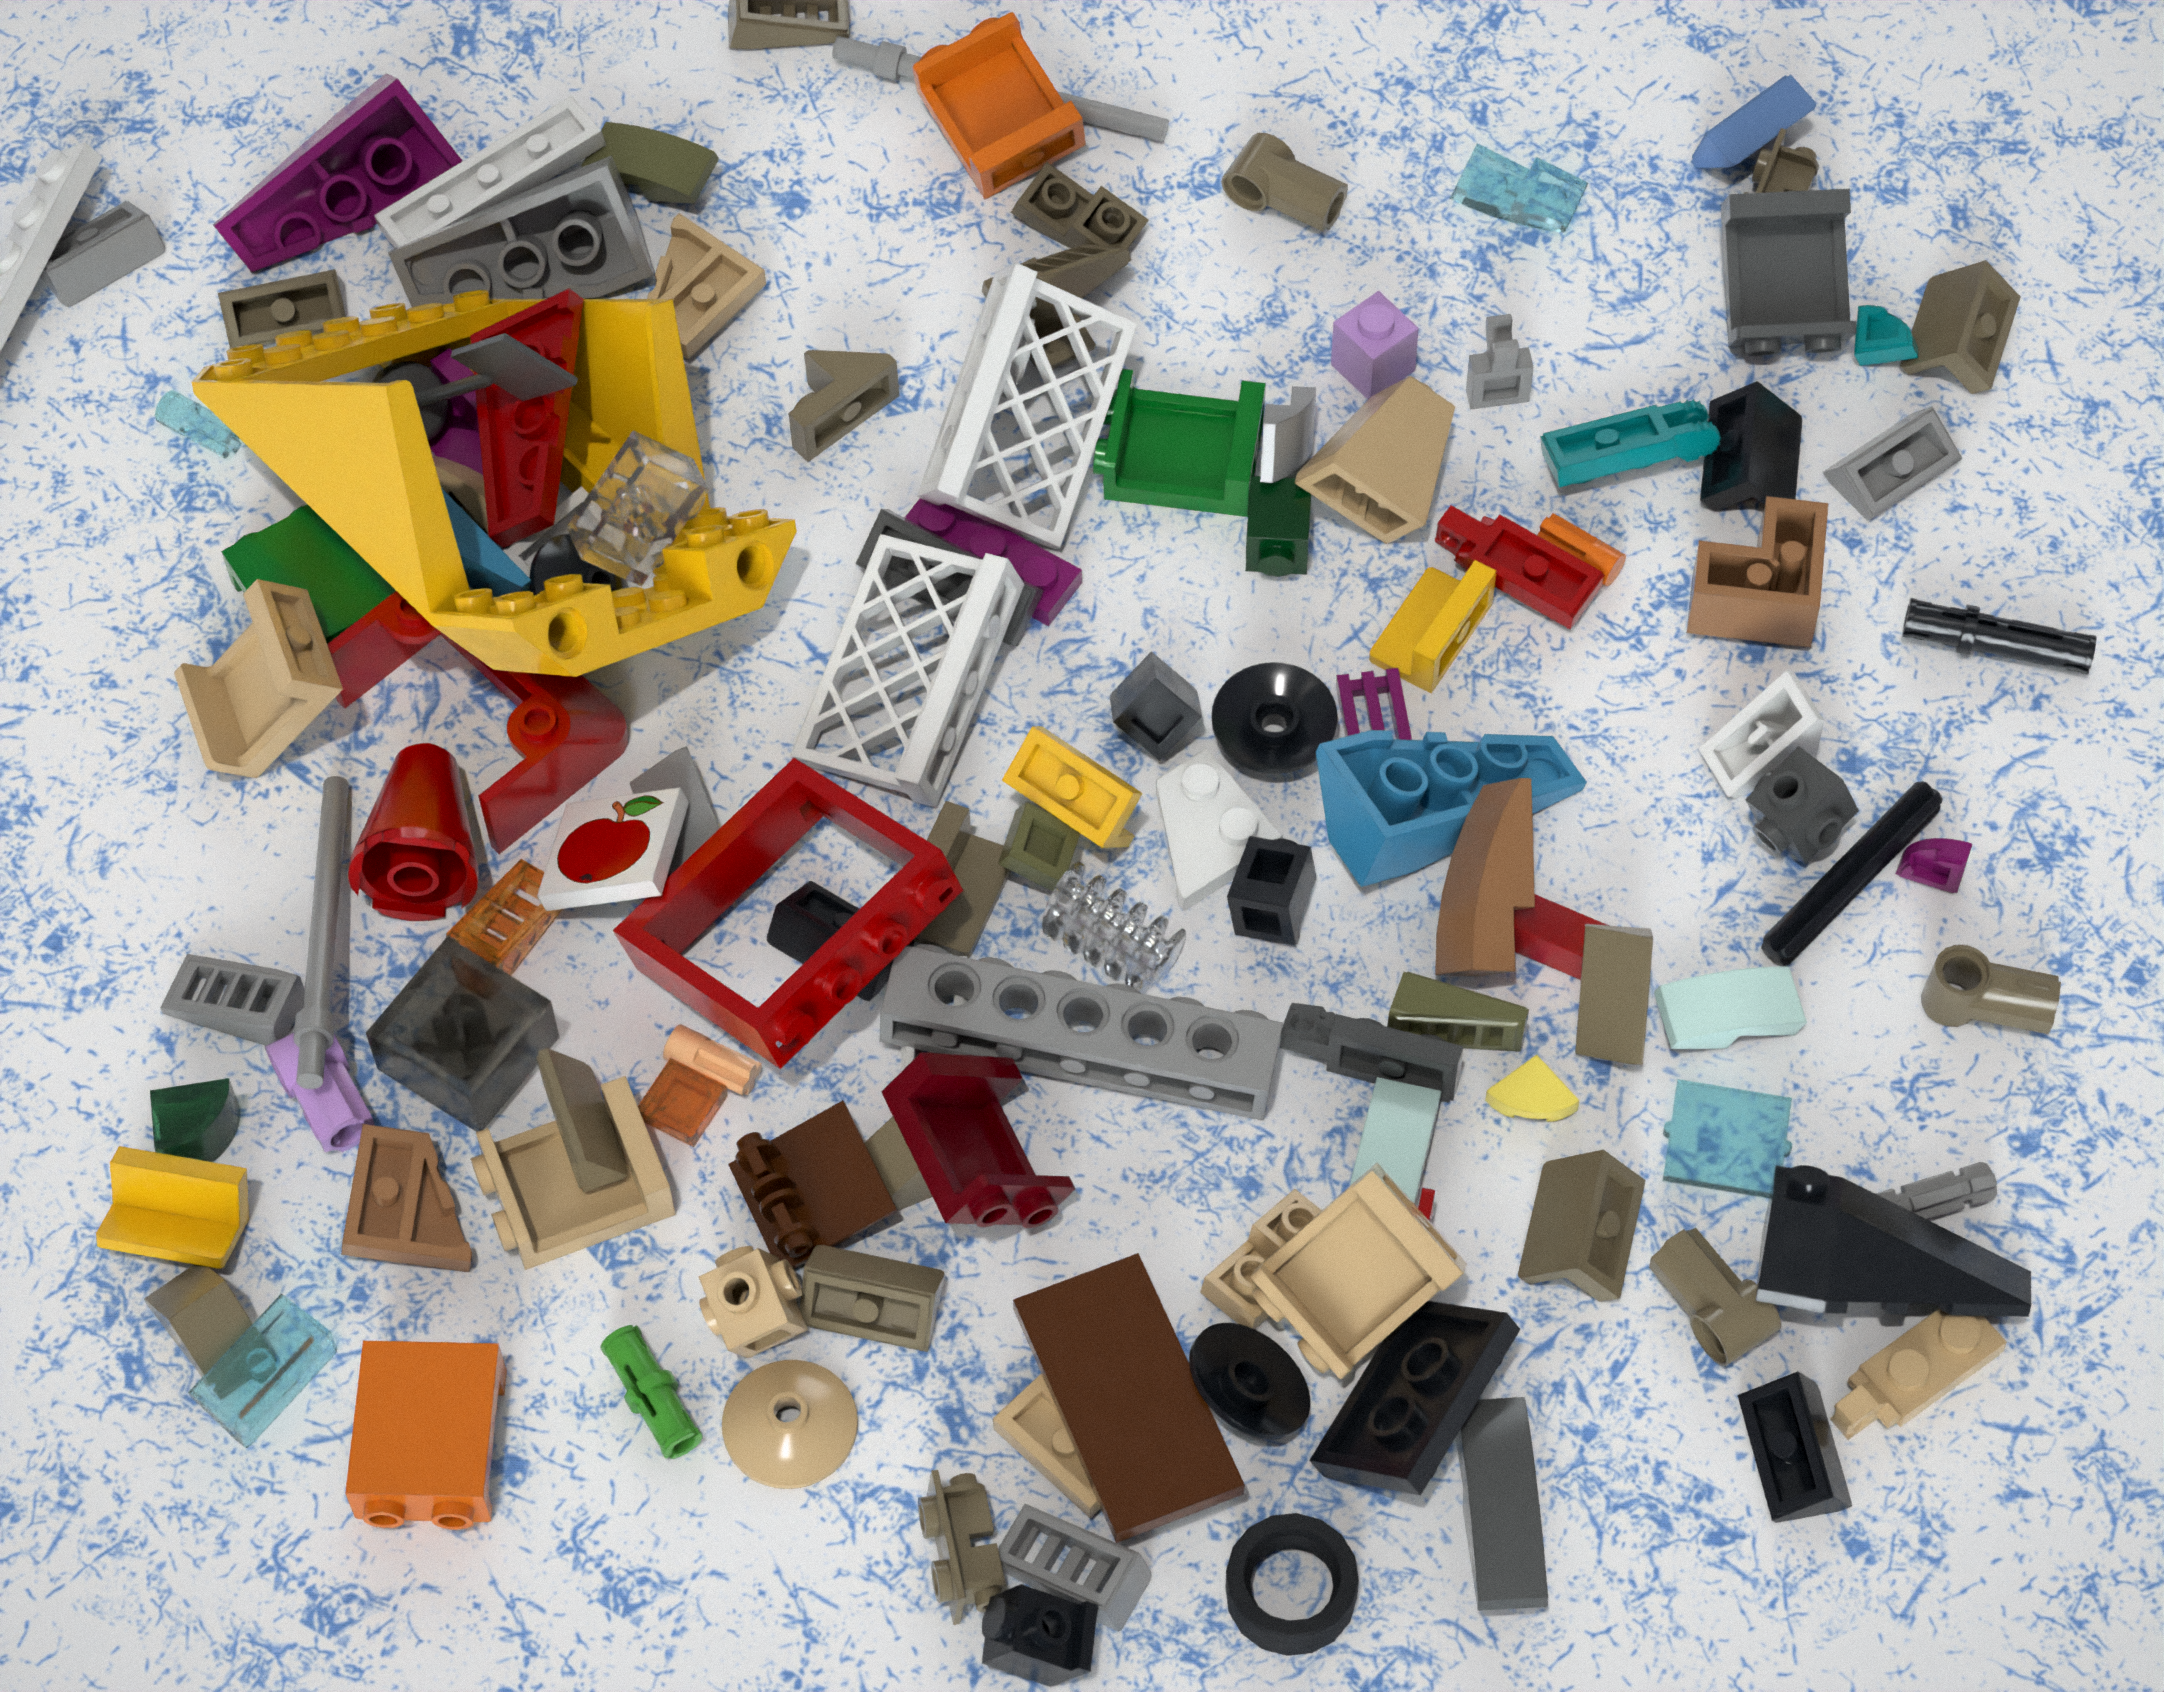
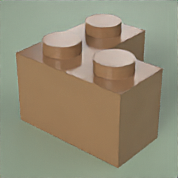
(1766, 589)

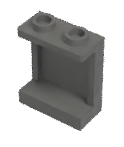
(1786, 270)

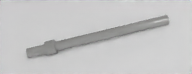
(893, 62)
(315, 1022)

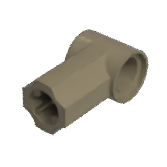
(1270, 176)
(1992, 992)
(1719, 1304)

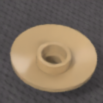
(795, 1451)

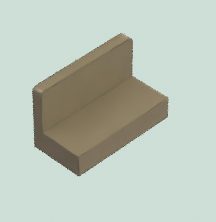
(1964, 324)
(980, 876)
(1583, 1223)

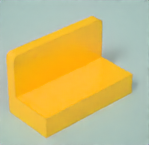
(1434, 624)
(1073, 788)
(174, 1208)

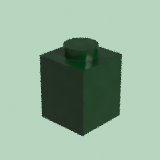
(1277, 527)

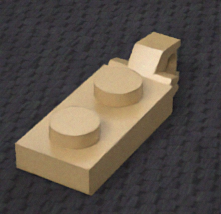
(1917, 1371)

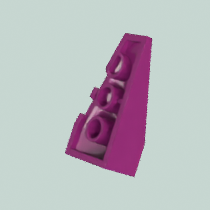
(339, 177)

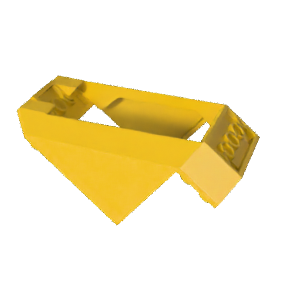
(371, 476)

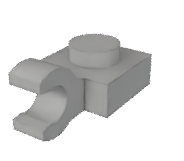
(1503, 371)

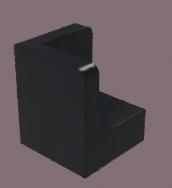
(1155, 706)

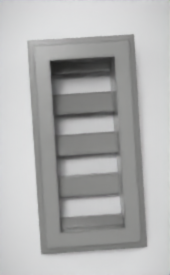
(276, 1021)
(1112, 1584)

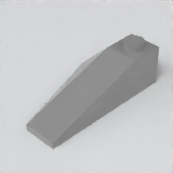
(534, 245)

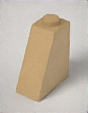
(1384, 460)

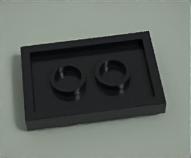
(1415, 1397)

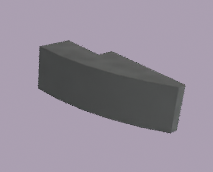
(1502, 1506)

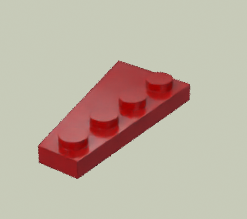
(526, 438)

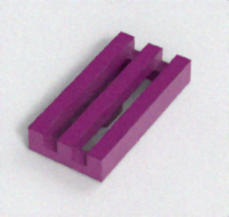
(1370, 687)

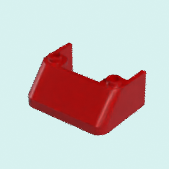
(558, 728)

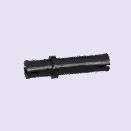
(2013, 639)

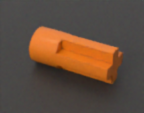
(1583, 546)

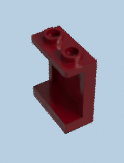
(966, 1144)

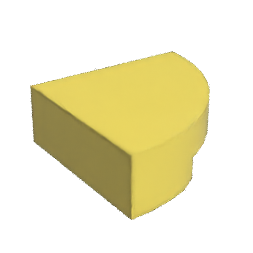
(1532, 1093)

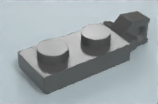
(1371, 1050)

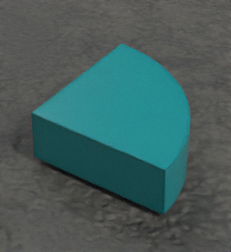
(1882, 337)

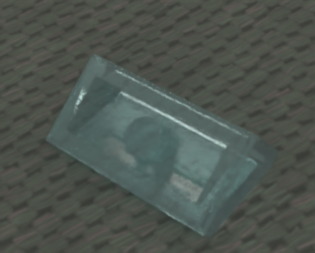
(264, 1370)

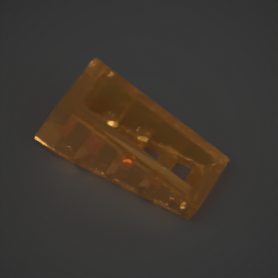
(488, 913)

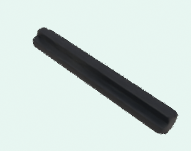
(1851, 873)

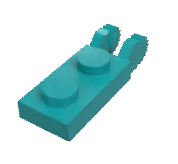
(1629, 441)

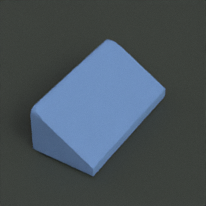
(1753, 125)

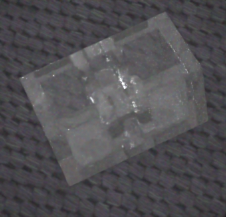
(637, 508)

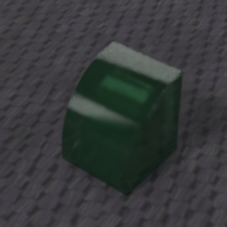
(195, 1119)

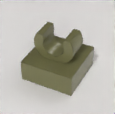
(1038, 846)

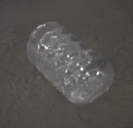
(1107, 933)

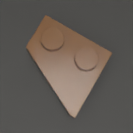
(402, 1204)

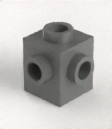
(1800, 806)

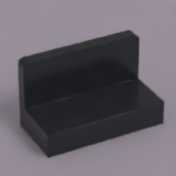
(1755, 449)

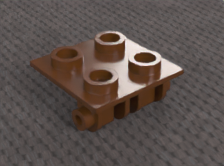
(811, 1184)

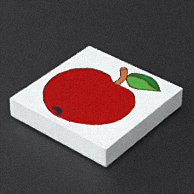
(613, 849)

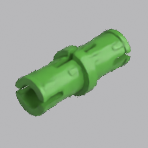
(651, 1391)

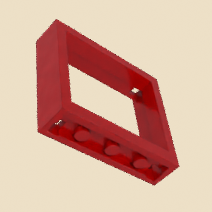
(735, 860)

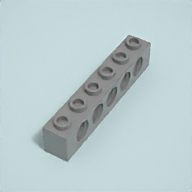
(1102, 1057)

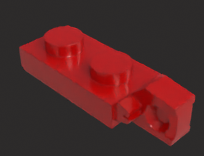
(1524, 563)

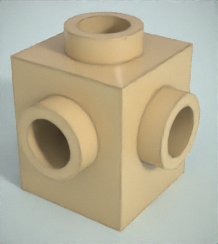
(752, 1301)

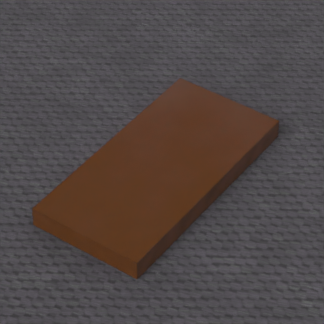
(1128, 1398)

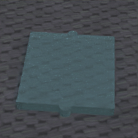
(1726, 1138)

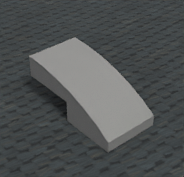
(1288, 435)

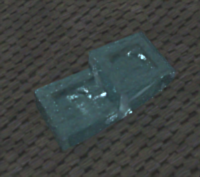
(1508, 191)

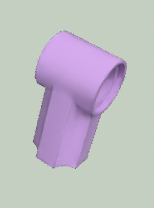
(334, 1108)

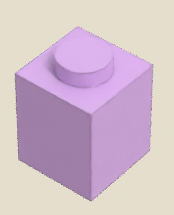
(1374, 345)

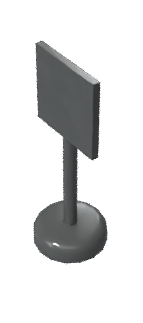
(496, 361)

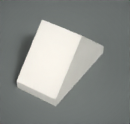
(1763, 736)

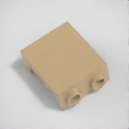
(262, 685)
(540, 1196)
(1356, 1272)

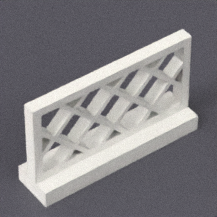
(979, 391)
(958, 669)

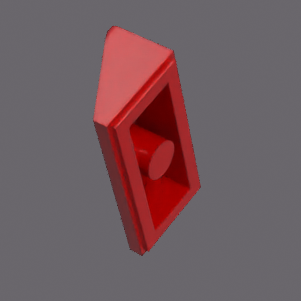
(1552, 935)

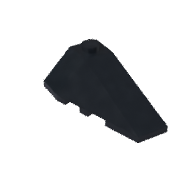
(1845, 1244)

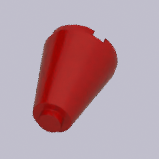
(417, 839)

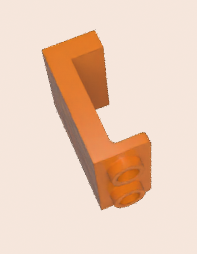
(997, 105)
(424, 1432)

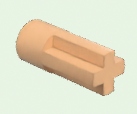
(712, 1059)

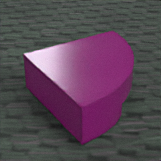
(1935, 863)

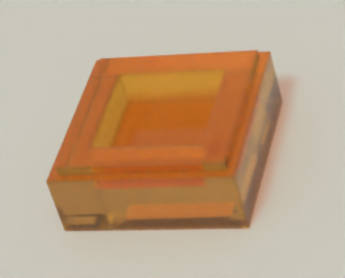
(682, 1102)

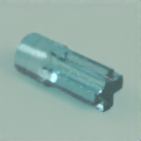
(196, 423)

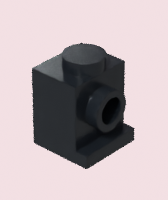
(1271, 889)
(1038, 1635)

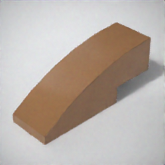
(1487, 882)

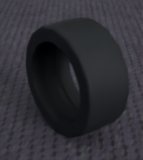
(1307, 1535)

